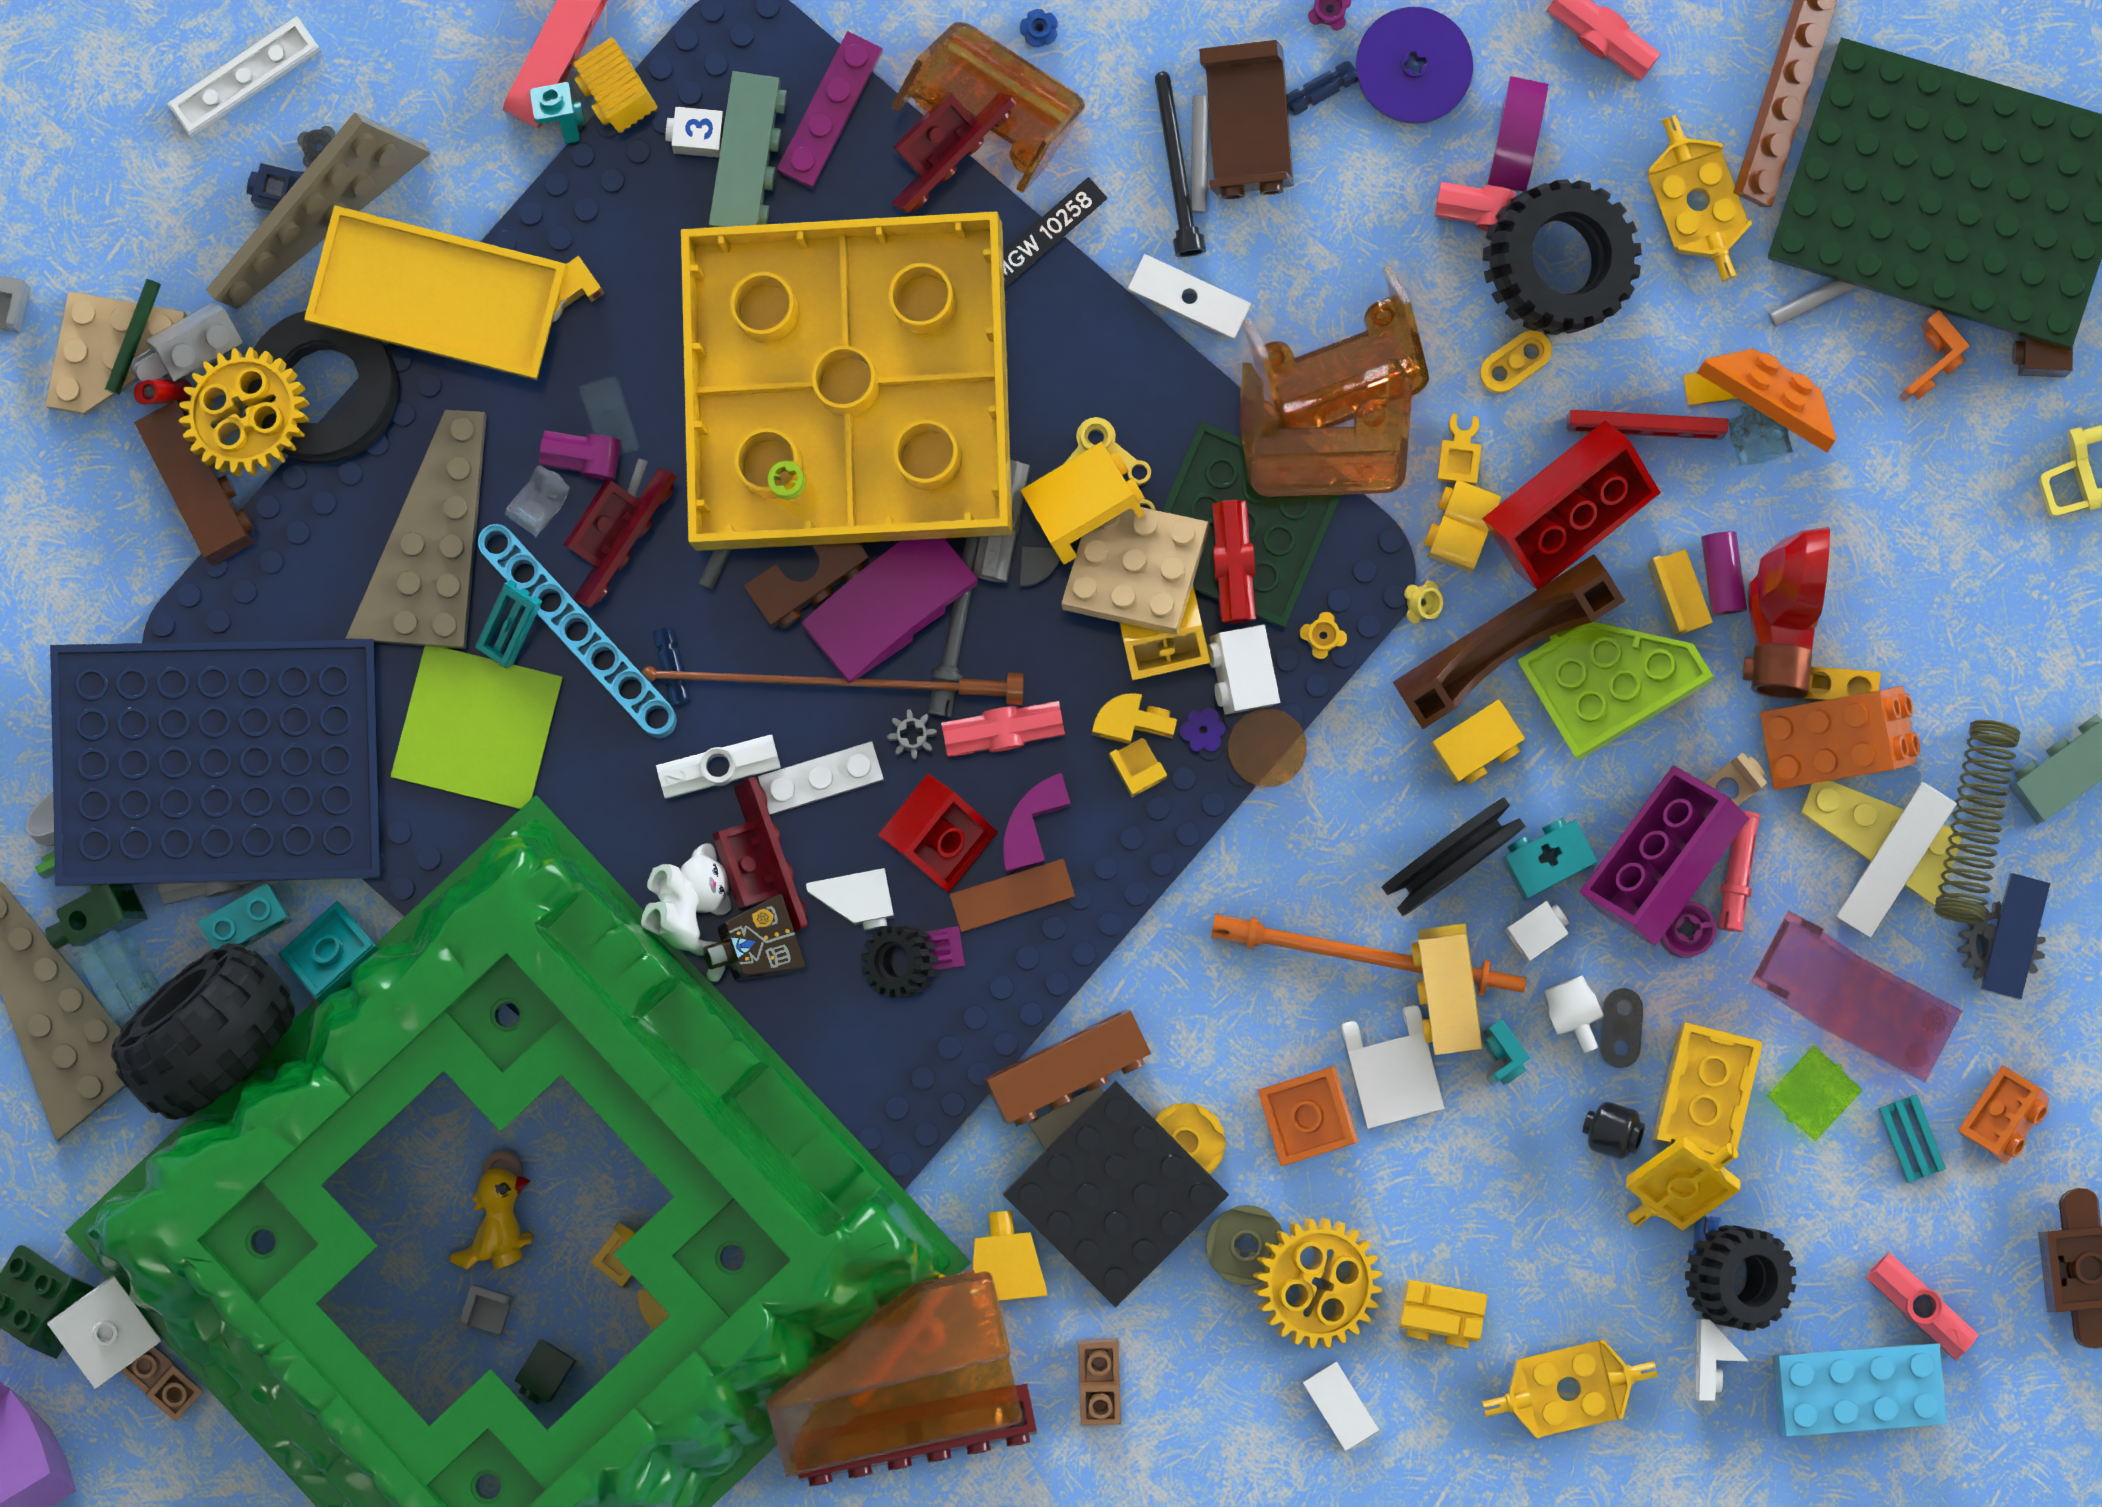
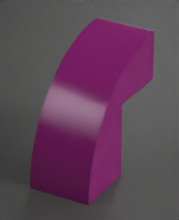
(1518, 134)
(1021, 839)

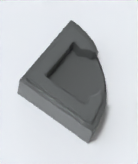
(1037, 565)

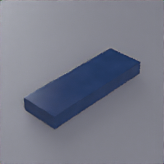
(2015, 936)

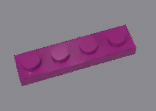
(829, 110)

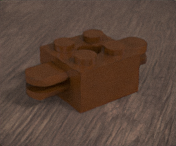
(2074, 1265)

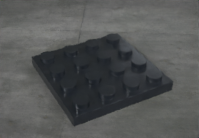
(1115, 1194)

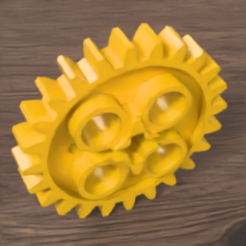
(232, 380)
(1285, 1269)

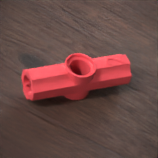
(1605, 35)
(1003, 729)
(1940, 1324)

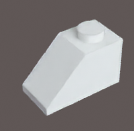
(857, 897)

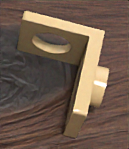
(1745, 772)

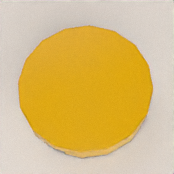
(1196, 1132)

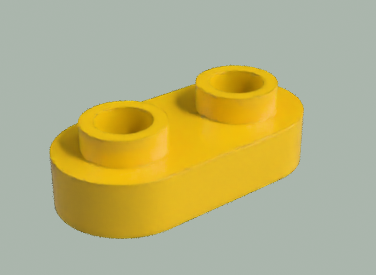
(1514, 362)

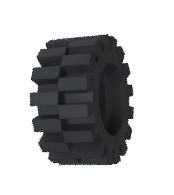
(918, 957)

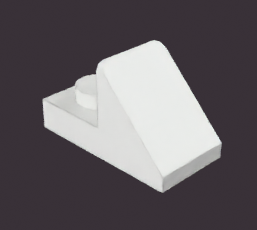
(1711, 1346)

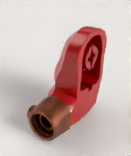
(1784, 613)

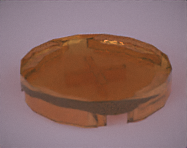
(1267, 748)

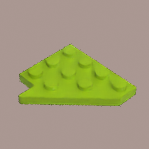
(1610, 680)

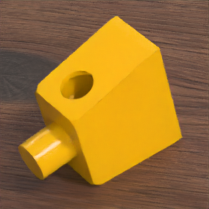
(1009, 1259)

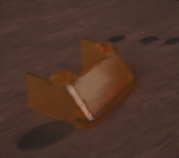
(976, 71)
(1333, 380)
(1327, 460)

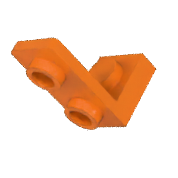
(1940, 337)

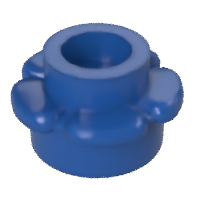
(1039, 38)

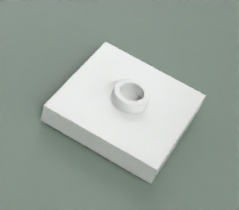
(104, 1332)

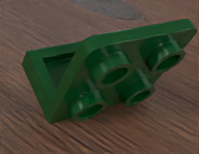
(34, 1294)

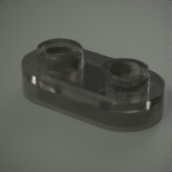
(1620, 1027)

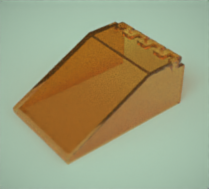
(903, 1379)

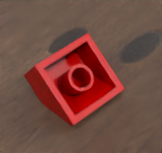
(938, 832)

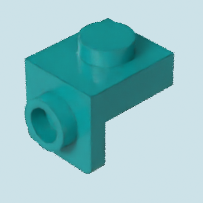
(556, 103)

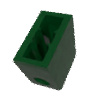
(95, 915)

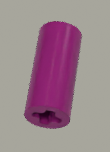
(1724, 573)

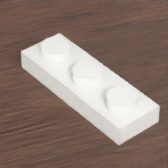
(821, 778)

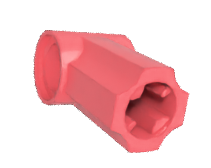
(1472, 203)

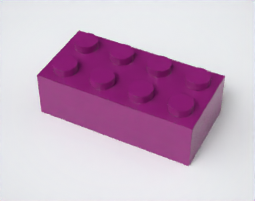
(1664, 855)

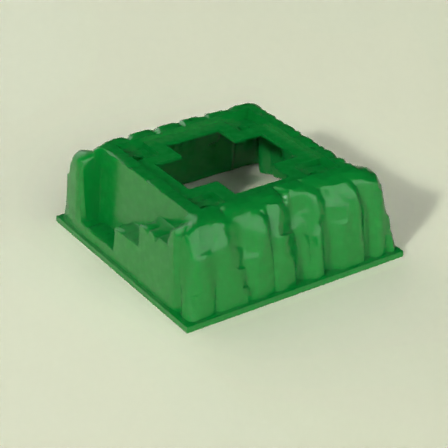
(662, 1066)

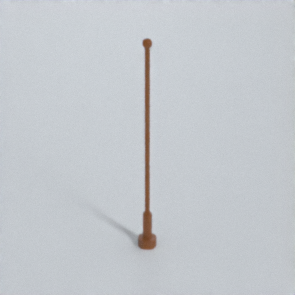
(1011, 688)

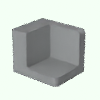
(13, 303)
(486, 1309)

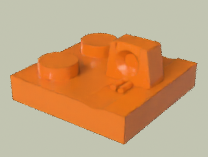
(1308, 1116)

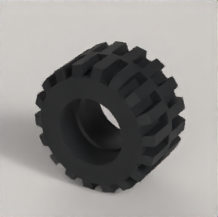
(1766, 1285)

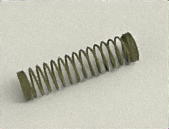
(1955, 907)

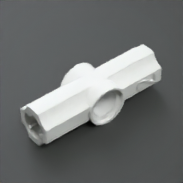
(692, 773)

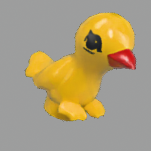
(499, 1232)

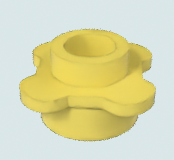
(1431, 604)

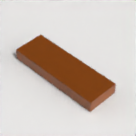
(1012, 895)

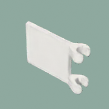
(1394, 1076)

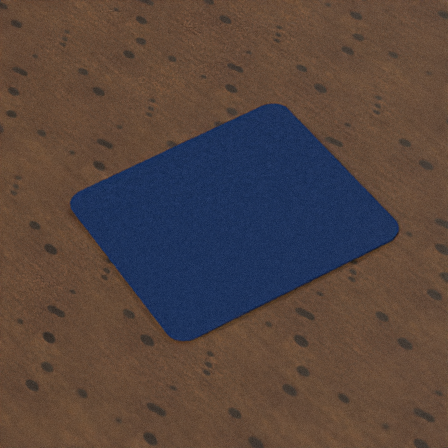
(1076, 351)

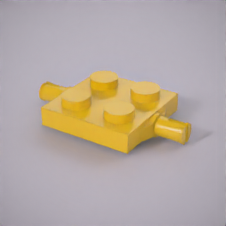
(1682, 1183)

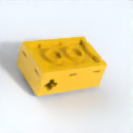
(1707, 1088)

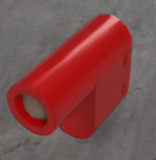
(161, 391)

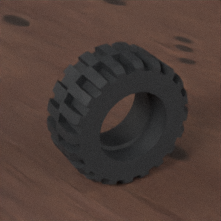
(1609, 246)

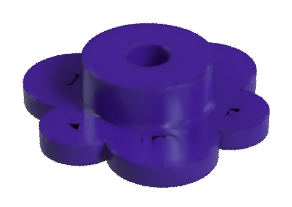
(1209, 719)

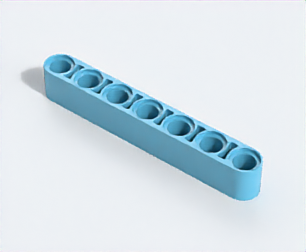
(592, 644)

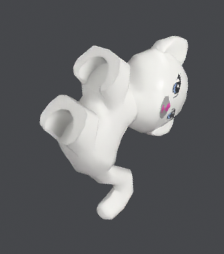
(695, 888)

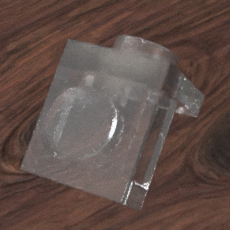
(538, 500)

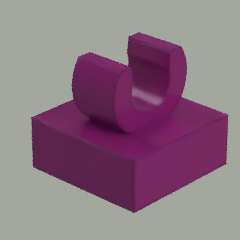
(948, 948)

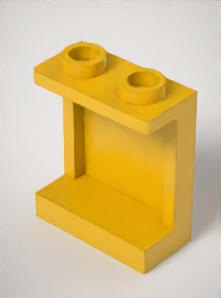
(1081, 497)

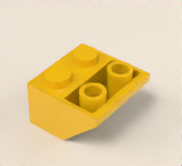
(1160, 652)

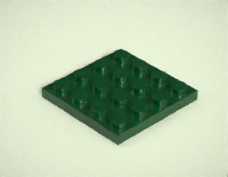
(1282, 528)

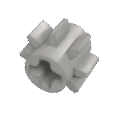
(902, 729)

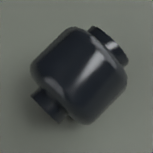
(1614, 1130)

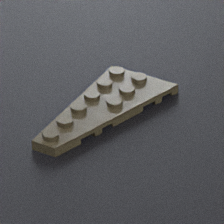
(348, 174)
(427, 565)
(56, 1022)

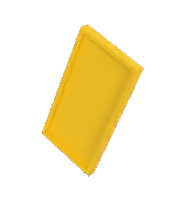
(435, 292)

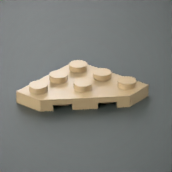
(89, 346)

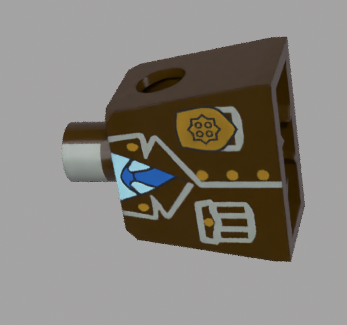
(757, 943)

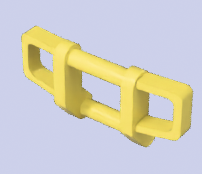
(2092, 497)

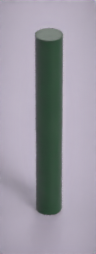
(132, 336)

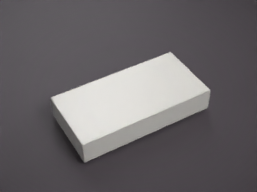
(1340, 1406)

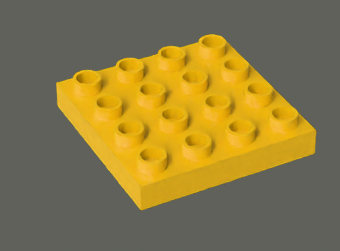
(859, 360)

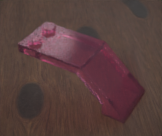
(1855, 998)

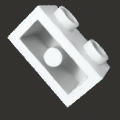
(1243, 670)

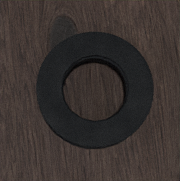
(372, 405)
(1453, 856)

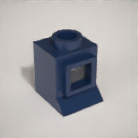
(270, 185)

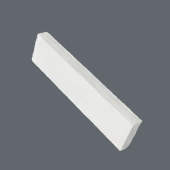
(244, 76)
(1896, 859)

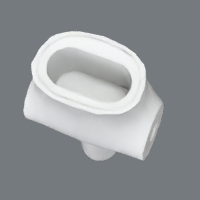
(1573, 1009)

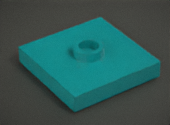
(328, 952)

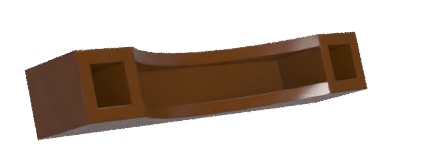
(1563, 603)

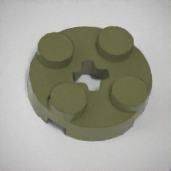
(1232, 1226)

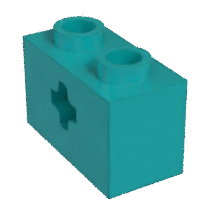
(1572, 851)

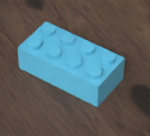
(1859, 1389)

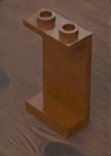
(1248, 118)

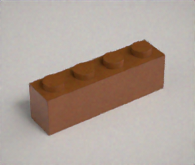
(1066, 1067)

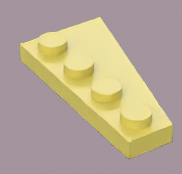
(1865, 823)

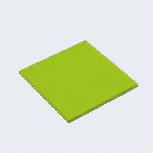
(476, 727)

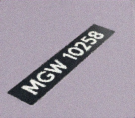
(1051, 229)

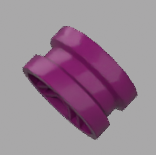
(1702, 937)

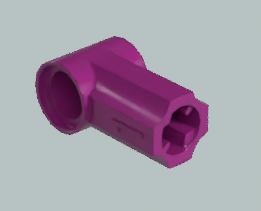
(591, 455)

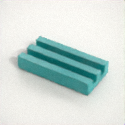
(521, 600)
(1924, 1169)

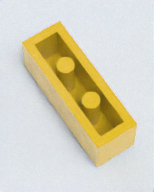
(1447, 989)

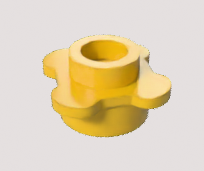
(1326, 624)

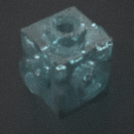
(1758, 437)

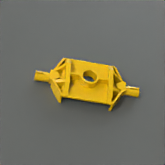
(1700, 167)
(1602, 1388)

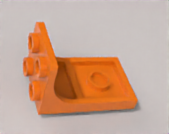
(1840, 737)

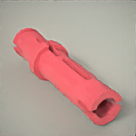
(1737, 880)

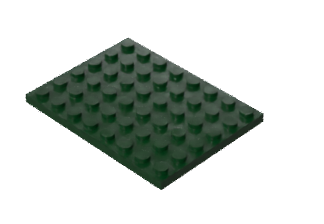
(1949, 194)

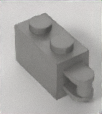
(187, 345)

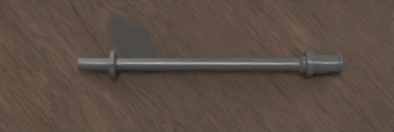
(943, 700)

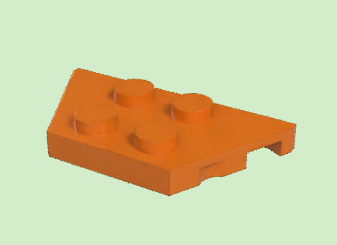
(1773, 391)

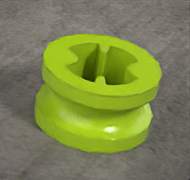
(780, 490)

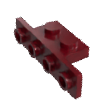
(942, 141)
(611, 528)
(755, 858)

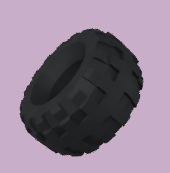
(203, 1031)

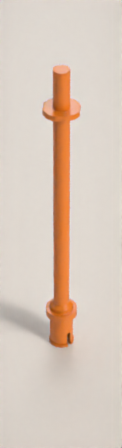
(1254, 933)

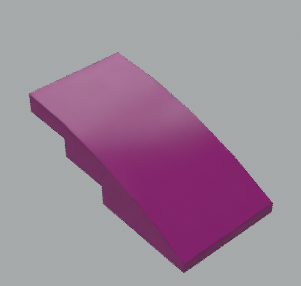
(888, 604)

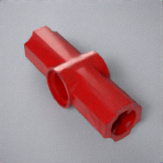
(1233, 561)

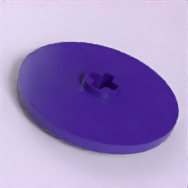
(1429, 39)

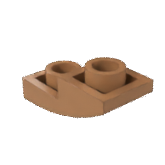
(1099, 1381)
(163, 1382)

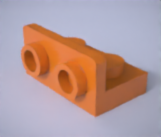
(2005, 1115)

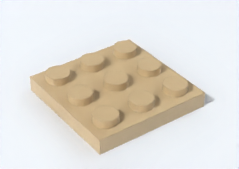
(1137, 569)

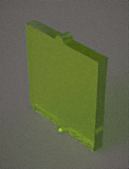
(1814, 1093)

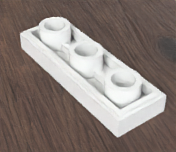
(1166, 286)

